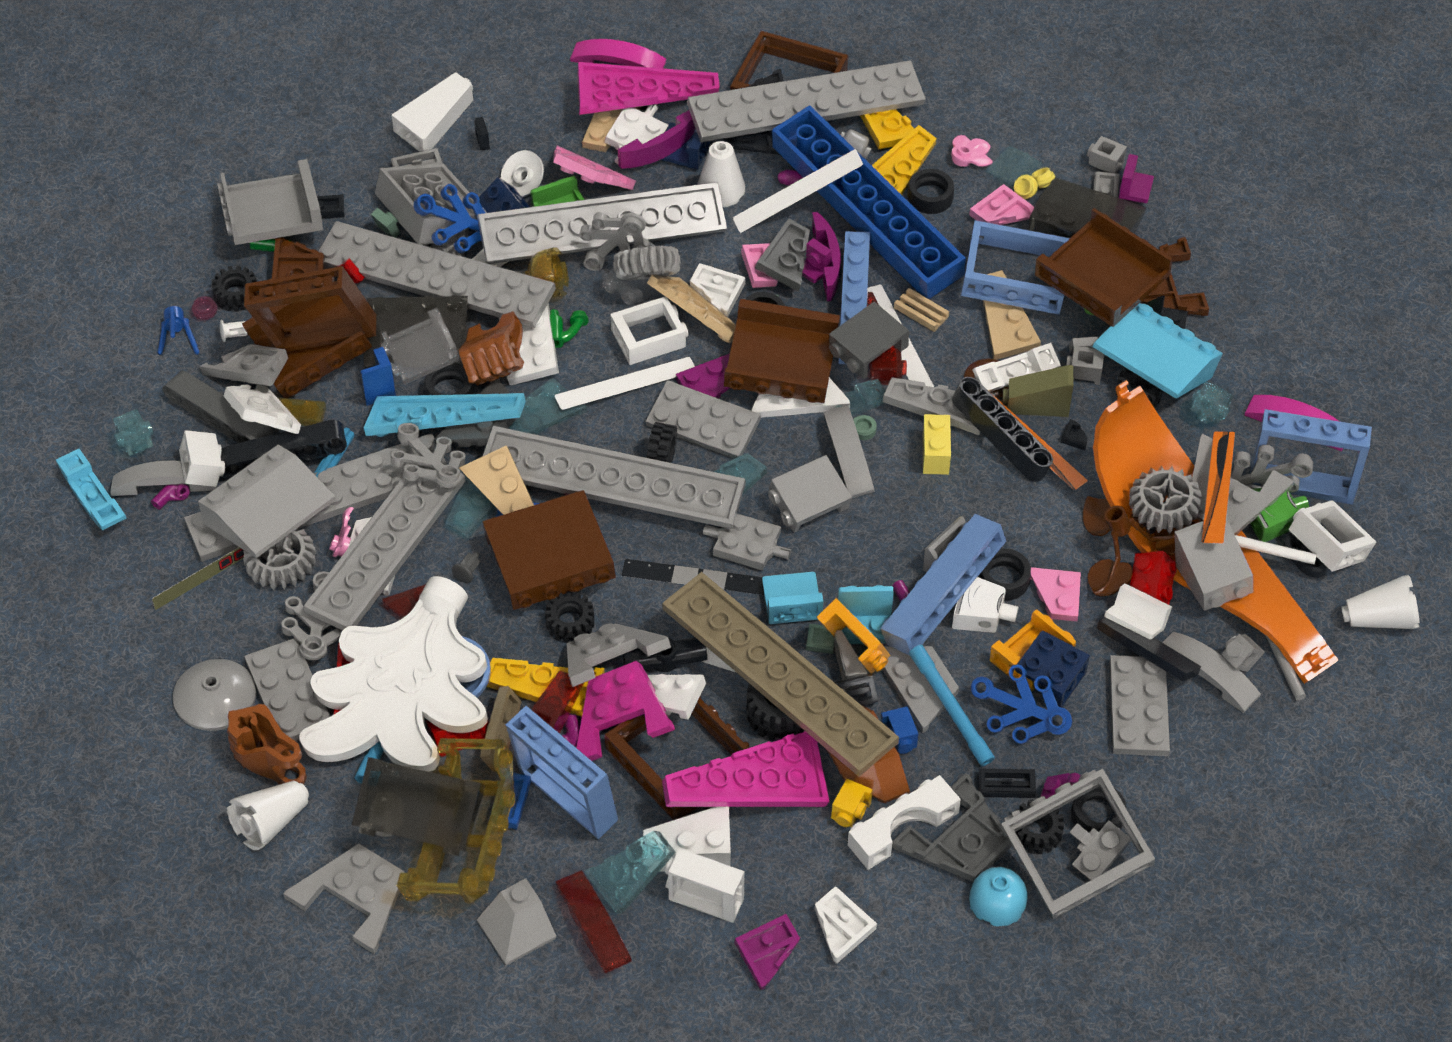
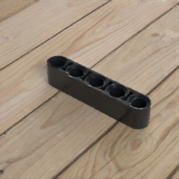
(1002, 429)
(308, 445)

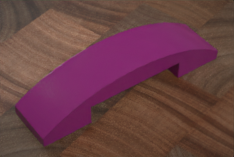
(638, 154)
(824, 234)

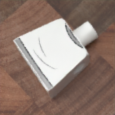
(982, 607)

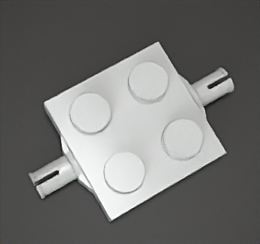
(634, 125)

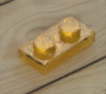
(305, 411)

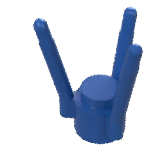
(174, 322)

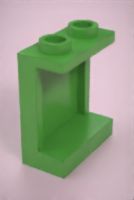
(556, 192)

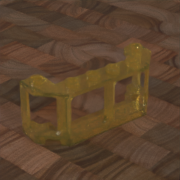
(471, 885)

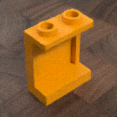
(837, 617)
(1012, 651)

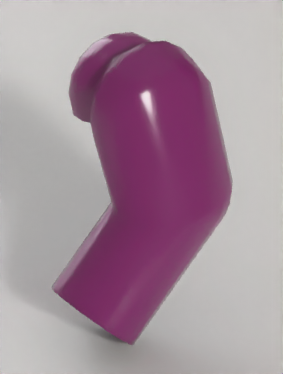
(170, 493)
(572, 728)

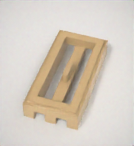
(924, 307)

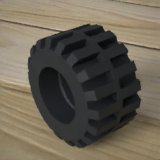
(767, 718)

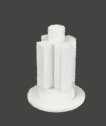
(232, 329)

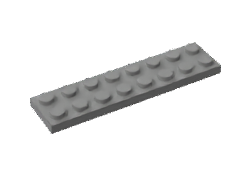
(379, 551)

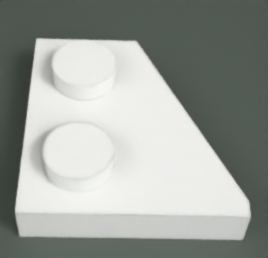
(717, 287)
(842, 923)

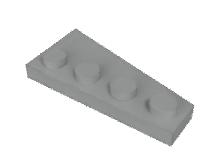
(922, 400)

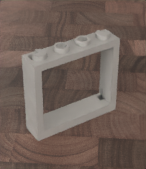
(1064, 795)

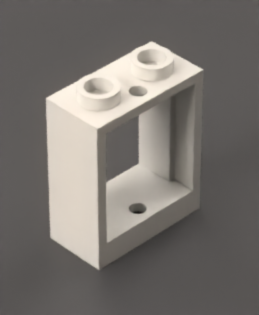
(653, 346)
(1354, 539)
(705, 885)

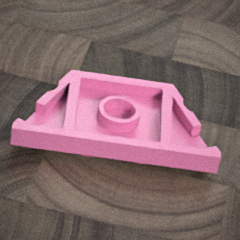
(589, 170)

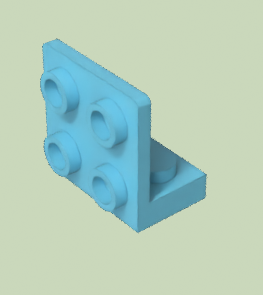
(792, 597)
(869, 606)

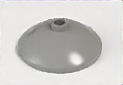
(206, 705)

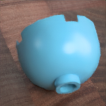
(998, 896)

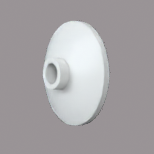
(519, 166)

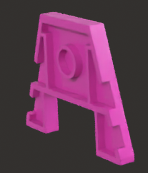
(618, 698)

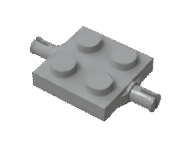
(748, 542)

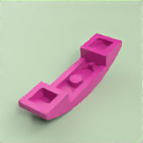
(616, 52)
(1276, 403)

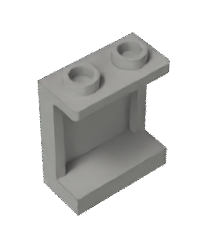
(808, 493)

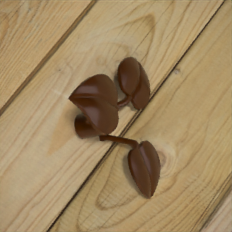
(1099, 518)

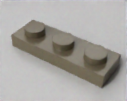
(505, 708)

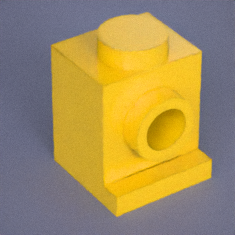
(851, 803)

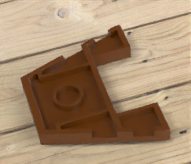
(1192, 303)

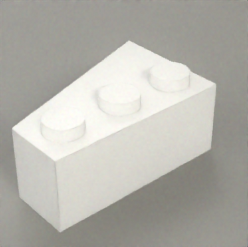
(700, 833)

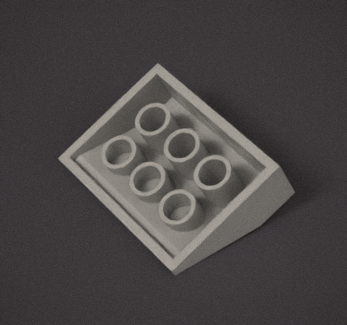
(402, 185)
(265, 501)

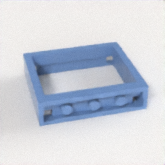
(1007, 290)
(1320, 432)
(562, 772)

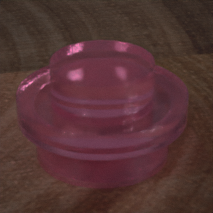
(204, 308)

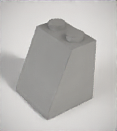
(1212, 570)

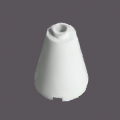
(723, 168)
(1384, 606)
(266, 812)

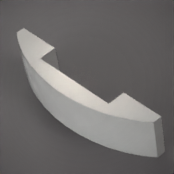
(849, 451)
(151, 474)
(1217, 670)

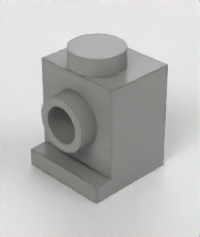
(1107, 155)
(1086, 364)
(1238, 652)

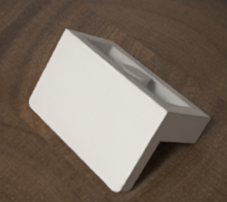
(1139, 612)

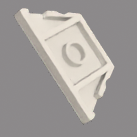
(773, 405)
(261, 406)

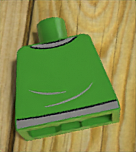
(1278, 517)

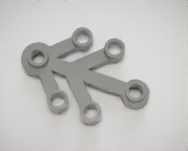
(629, 224)
(1300, 466)
(445, 475)
(313, 645)

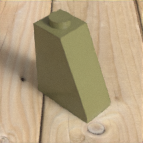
(1041, 393)

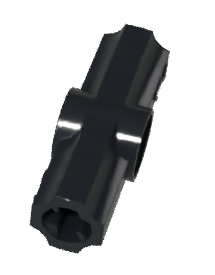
(679, 653)

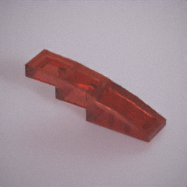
(593, 921)

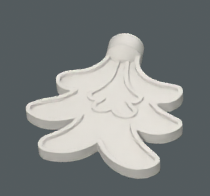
(399, 680)

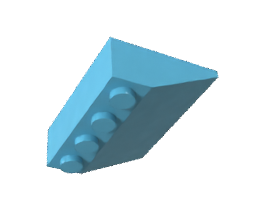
(1159, 351)

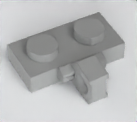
(1098, 848)

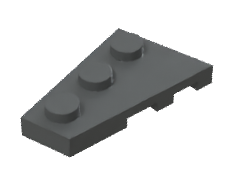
(786, 255)

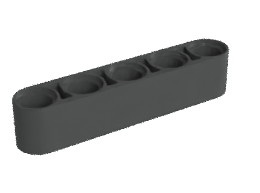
(212, 408)

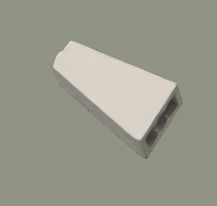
(433, 113)

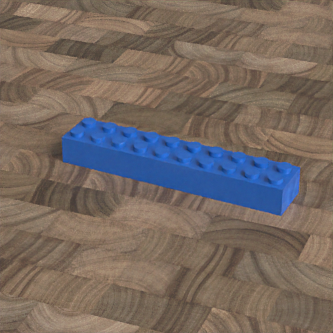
(871, 205)

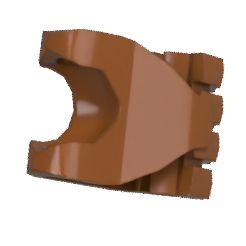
(493, 351)
(262, 745)

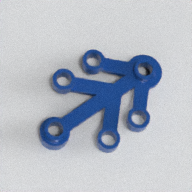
(460, 218)
(1026, 706)

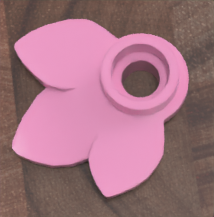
(972, 150)
(340, 543)

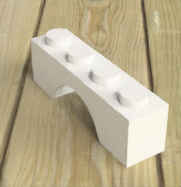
(930, 803)

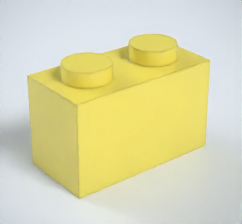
(936, 444)

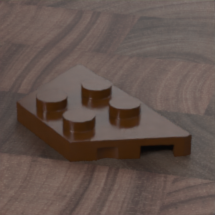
(295, 259)

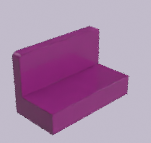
(1135, 185)

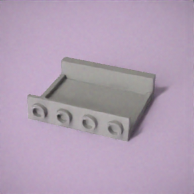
(271, 207)

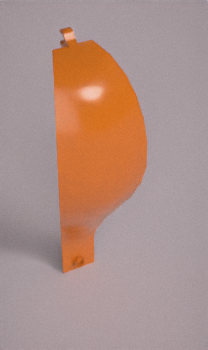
(1132, 441)

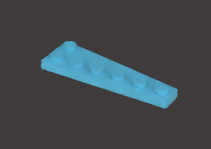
(440, 411)

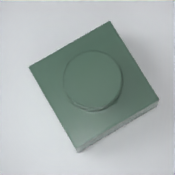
(386, 222)

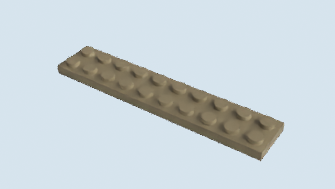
(781, 674)

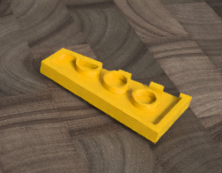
(887, 127)
(905, 158)
(531, 680)

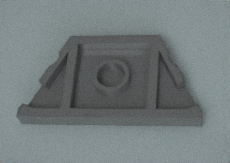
(477, 433)

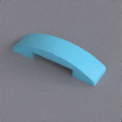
(89, 490)

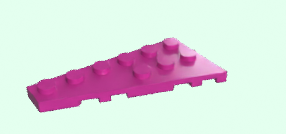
(620, 87)
(761, 776)

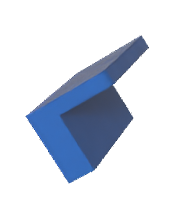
(378, 379)

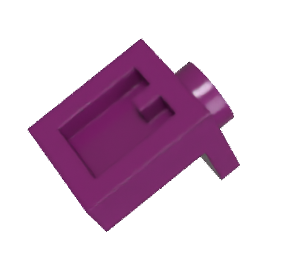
(817, 258)

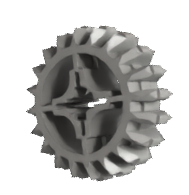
(646, 261)
(1150, 492)
(282, 563)

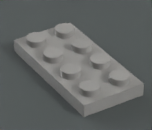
(705, 419)
(285, 687)
(1138, 707)

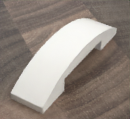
(997, 374)

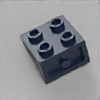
(691, 153)
(501, 197)
(1056, 660)

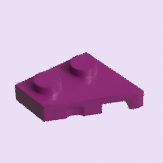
(767, 948)

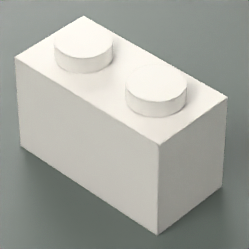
(201, 458)

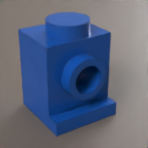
(902, 725)

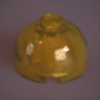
(548, 267)

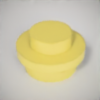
(1043, 177)
(1025, 186)

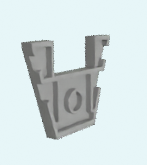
(1243, 502)
(605, 644)
(362, 882)

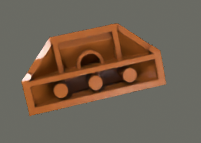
(884, 777)

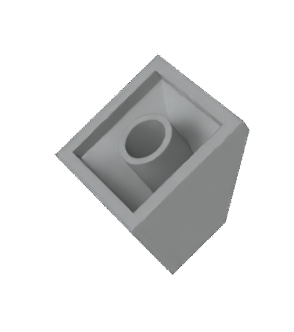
(516, 922)

